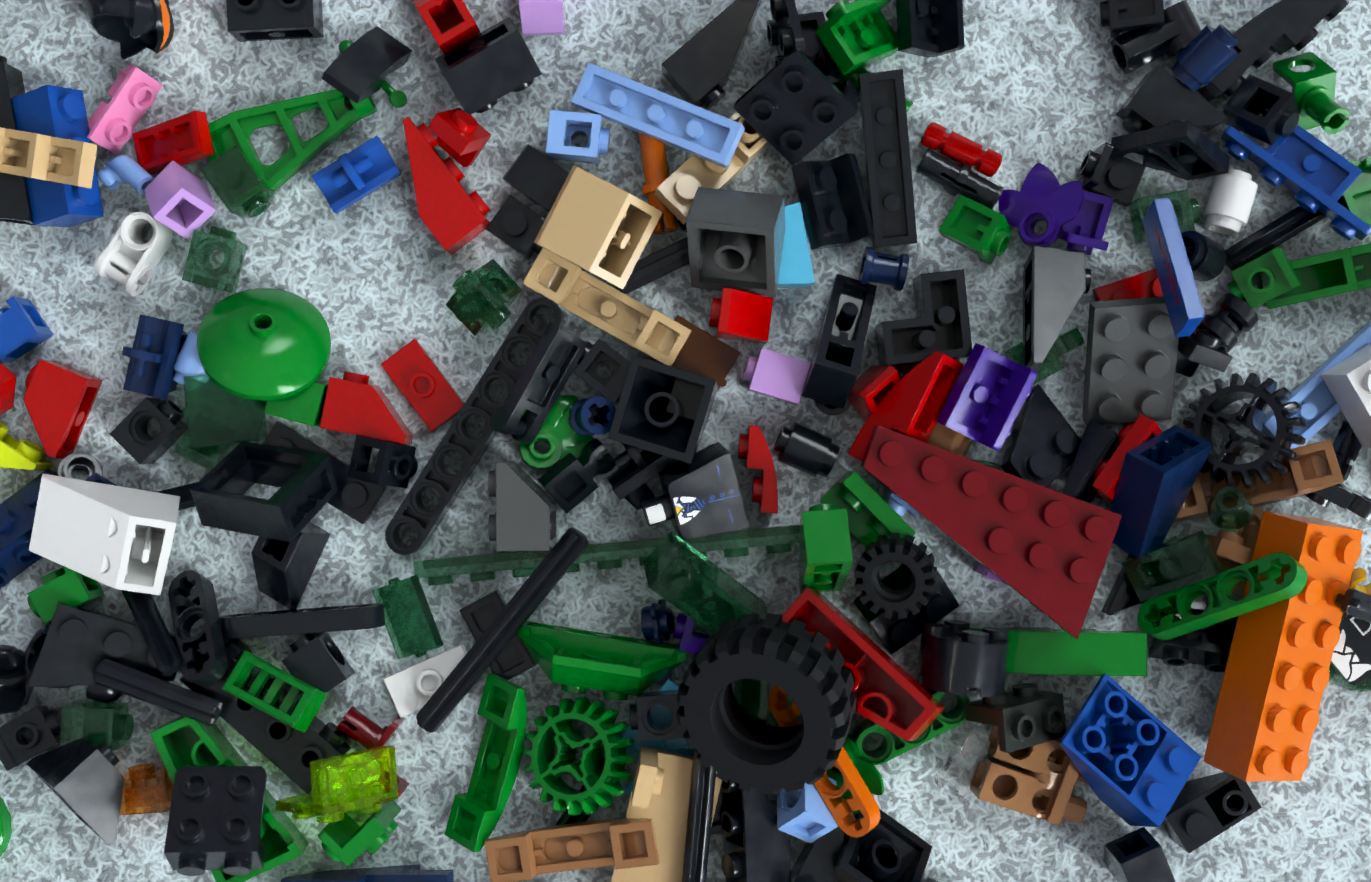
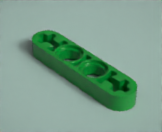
(1218, 591)

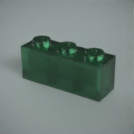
(698, 585)

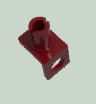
(370, 734)

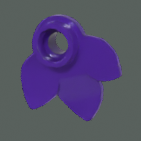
(1041, 200)

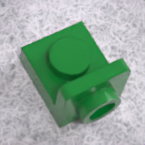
(977, 229)

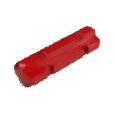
(961, 149)

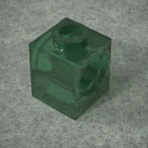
(198, 267)
(96, 723)

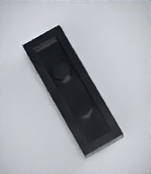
(353, 496)

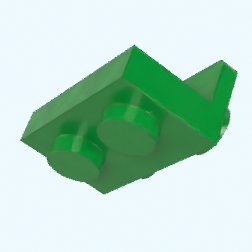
(857, 34)
(347, 840)

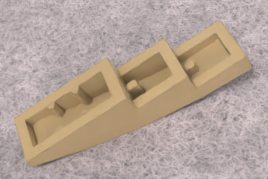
(47, 157)

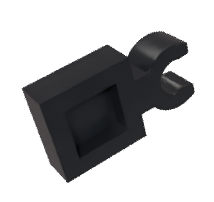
(572, 479)
(1345, 498)

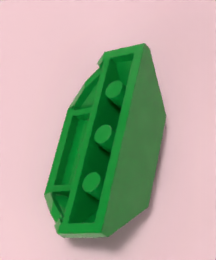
(598, 660)

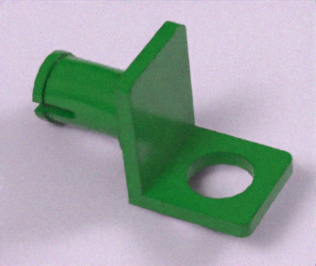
(1314, 92)

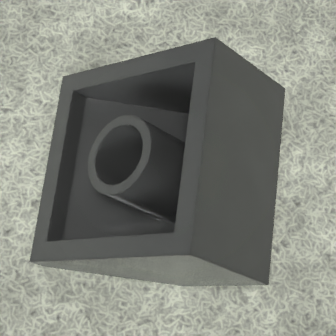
(735, 240)

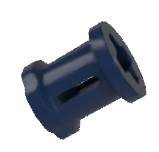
(883, 268)
(581, 412)

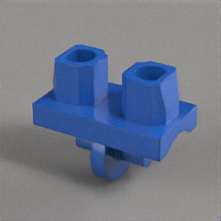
(356, 174)

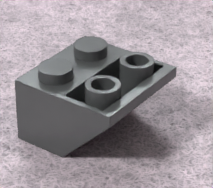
(523, 511)

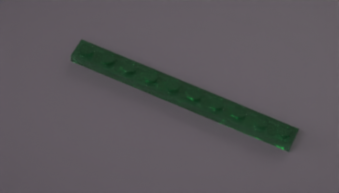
(606, 555)

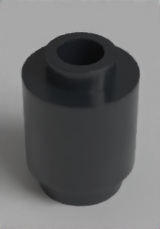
(1204, 254)
(806, 450)

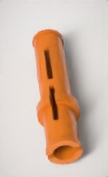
(655, 173)

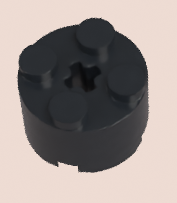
(963, 659)

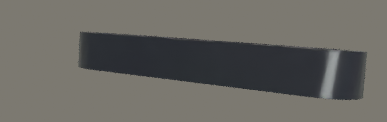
(303, 621)

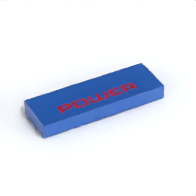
(1173, 267)

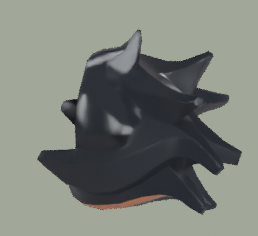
(133, 24)

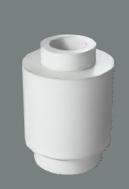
(1230, 202)

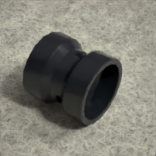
(1229, 320)

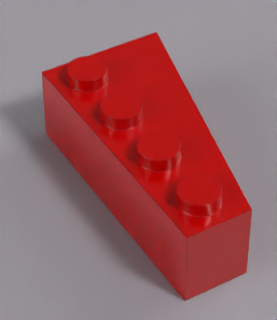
(881, 686)

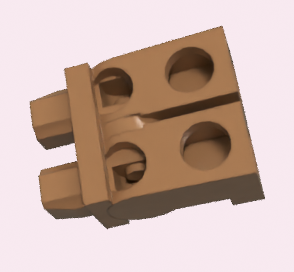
(1039, 790)

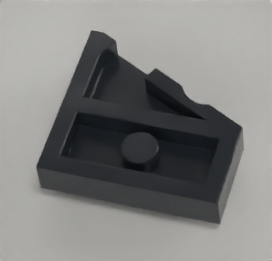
(1041, 442)

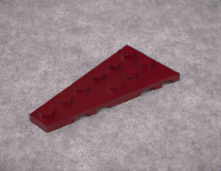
(1018, 530)

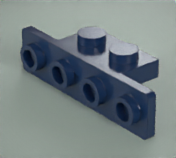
(16, 527)

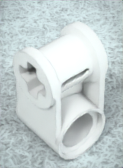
(129, 258)

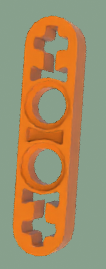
(830, 793)

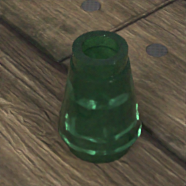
(1226, 517)

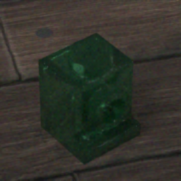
(1186, 212)

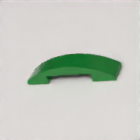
(496, 765)

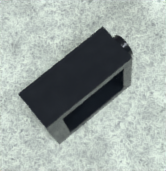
(305, 488)

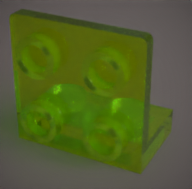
(346, 784)

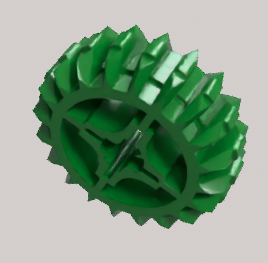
(558, 730)

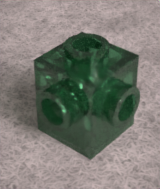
(483, 297)

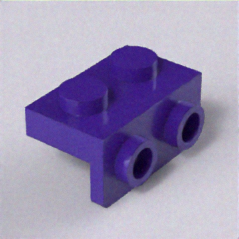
(987, 397)

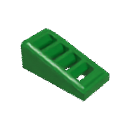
(303, 712)

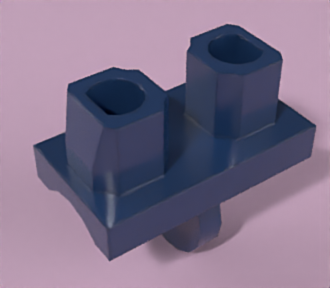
(154, 357)

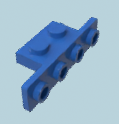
(1308, 170)

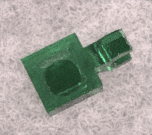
(1052, 363)

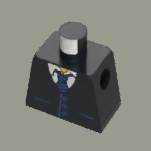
(699, 496)

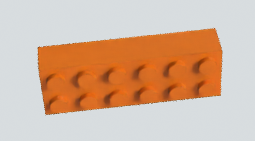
(1283, 655)

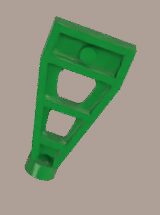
(238, 126)

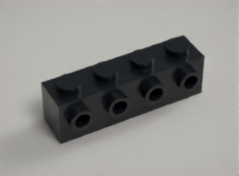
(277, 741)

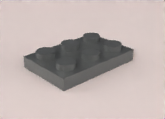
(1129, 361)

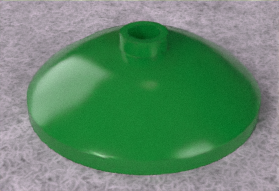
(263, 361)

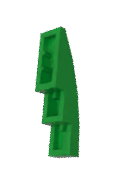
(1092, 654)

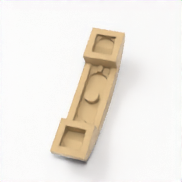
(606, 307)

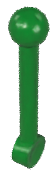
(397, 97)

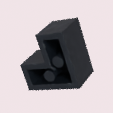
(939, 322)

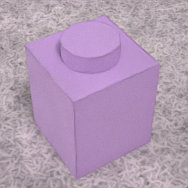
(179, 199)
(776, 375)

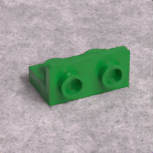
(867, 512)

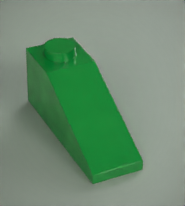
(824, 548)

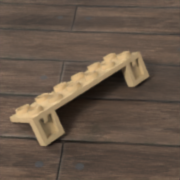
(662, 794)

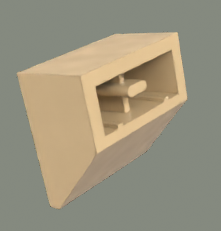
(598, 226)

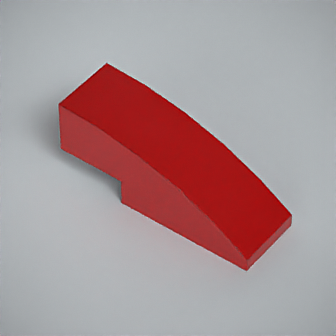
(913, 402)

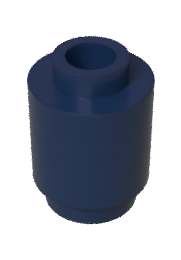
(1205, 56)

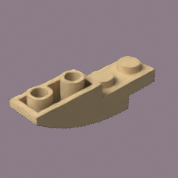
(681, 186)

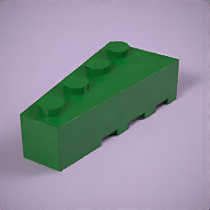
(196, 744)

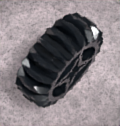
(1252, 417)

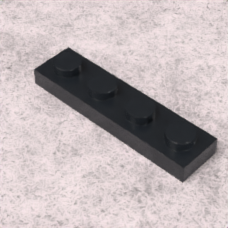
(887, 158)

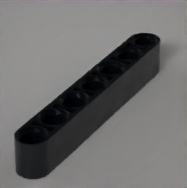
(458, 439)

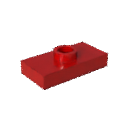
(178, 139)
(423, 385)

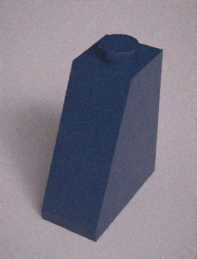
(1155, 487)

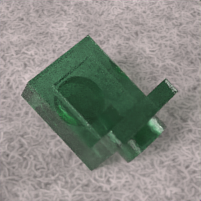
(238, 184)

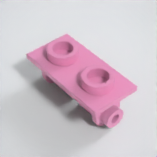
(114, 122)

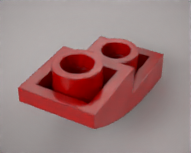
(758, 456)

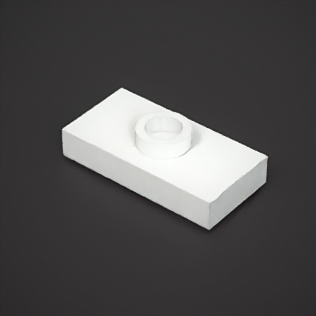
(416, 684)

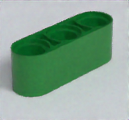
(894, 745)

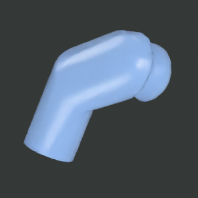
(124, 170)

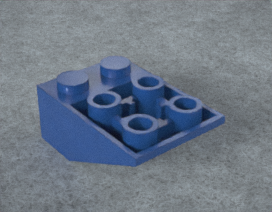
(1128, 755)

